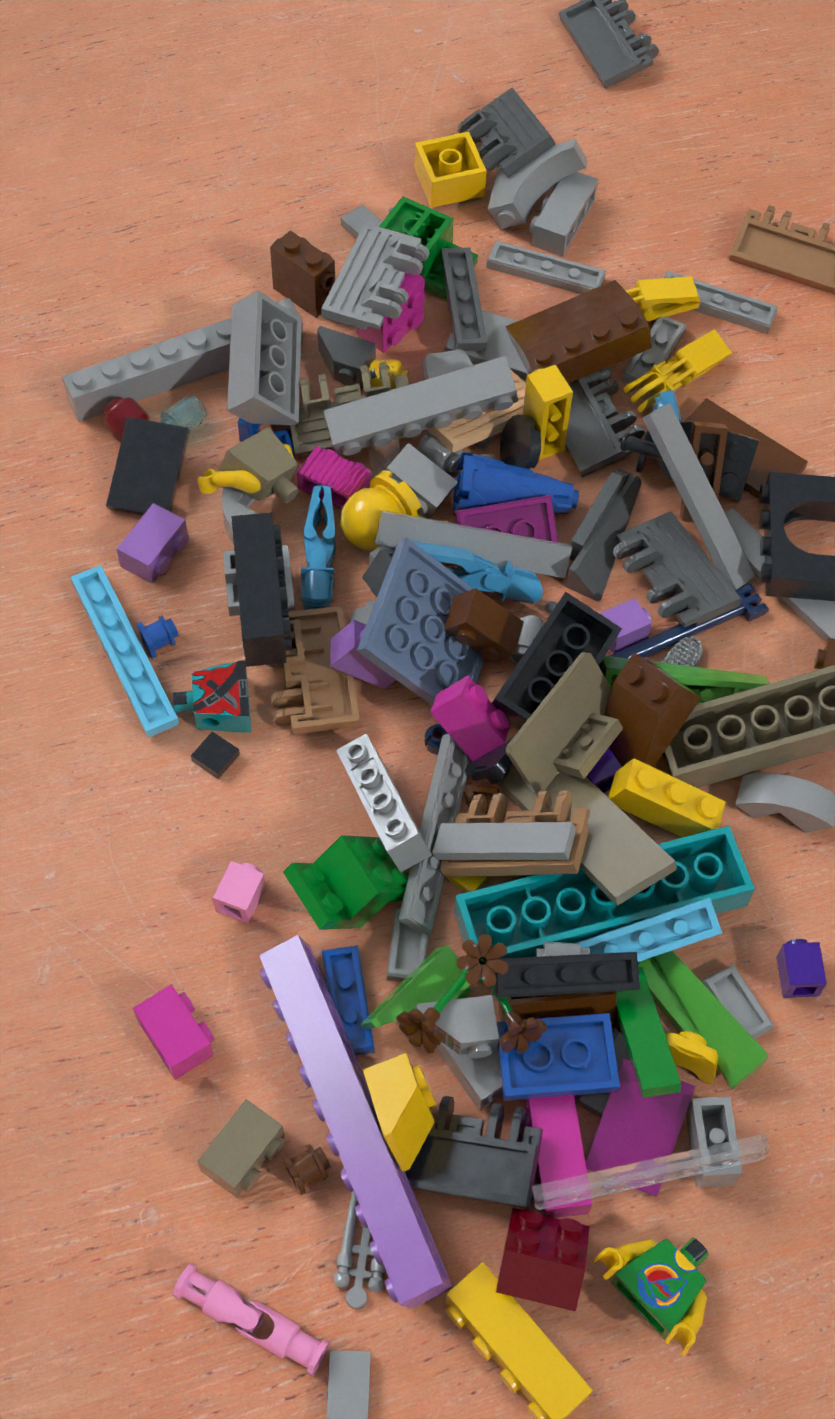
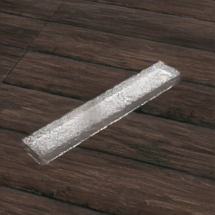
(650, 1172)

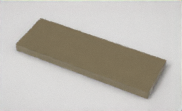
(616, 851)

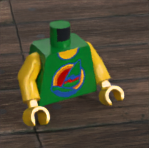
(661, 1285)

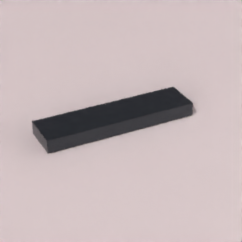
(568, 975)

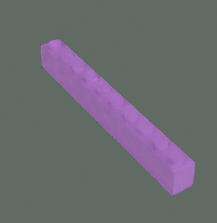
(344, 1101)

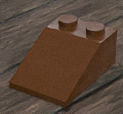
(649, 708)

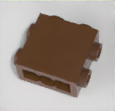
(302, 272)

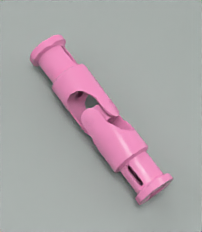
(226, 1304)

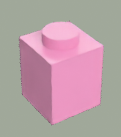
(240, 891)

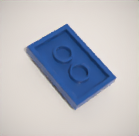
(568, 1059)

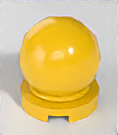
(363, 509)

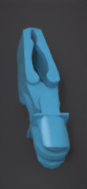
(487, 575)
(318, 576)

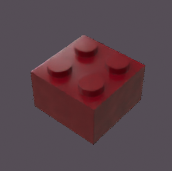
(544, 1259)

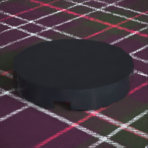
(520, 442)

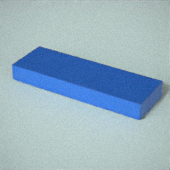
(348, 993)

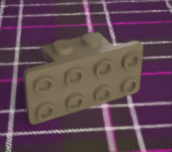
(567, 728)

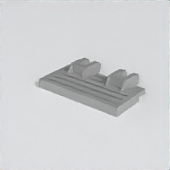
(372, 278)

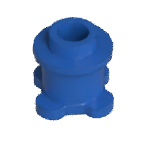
(157, 634)

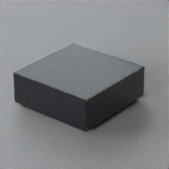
(215, 755)

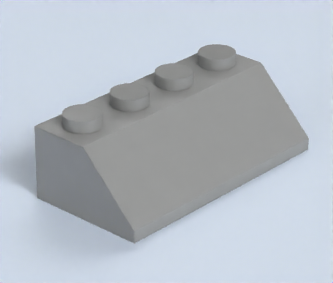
(264, 362)

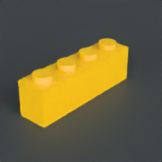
(517, 1345)

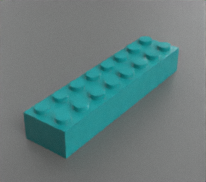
(574, 908)

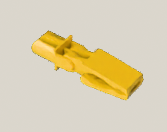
(665, 296)
(681, 369)

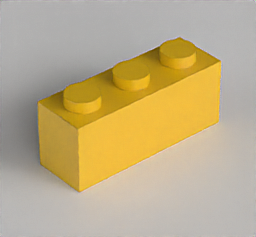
(549, 403)
(665, 800)

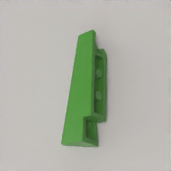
(705, 682)
(697, 1010)

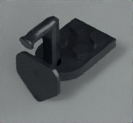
(736, 464)

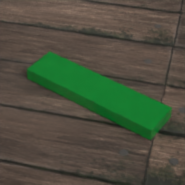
(646, 1041)

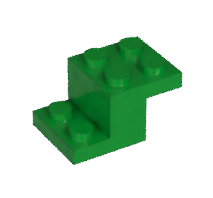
(435, 233)
(348, 882)

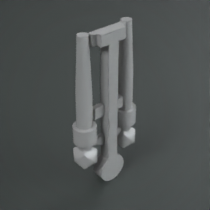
(356, 1296)

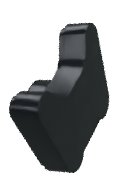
(492, 766)

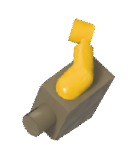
(255, 467)

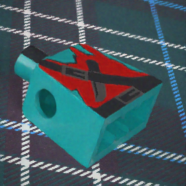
(218, 698)

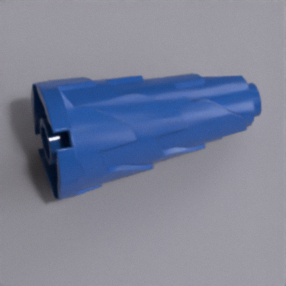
(494, 482)

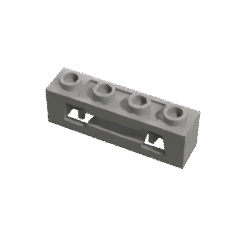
(383, 803)

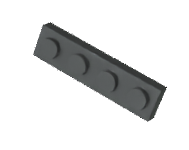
(463, 299)

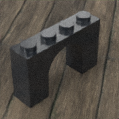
(787, 568)

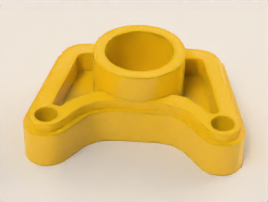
(691, 1053)

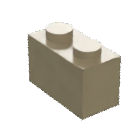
(242, 1149)

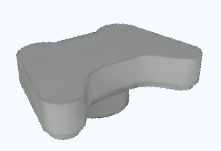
(444, 363)

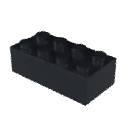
(261, 589)
(563, 637)

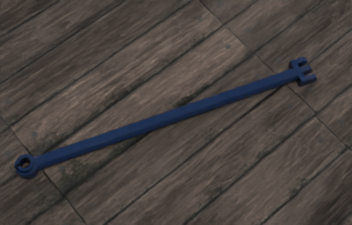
(658, 642)

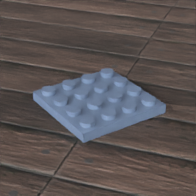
(409, 621)

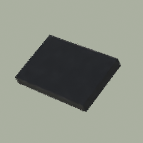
(147, 466)

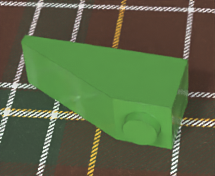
(423, 985)

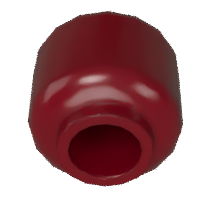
(117, 413)

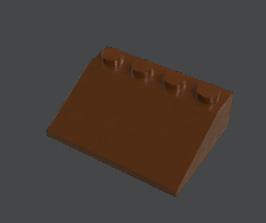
(582, 333)

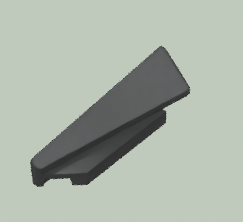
(597, 534)

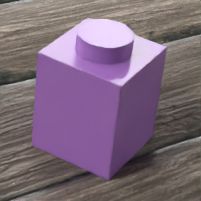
(633, 621)

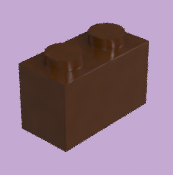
(483, 625)

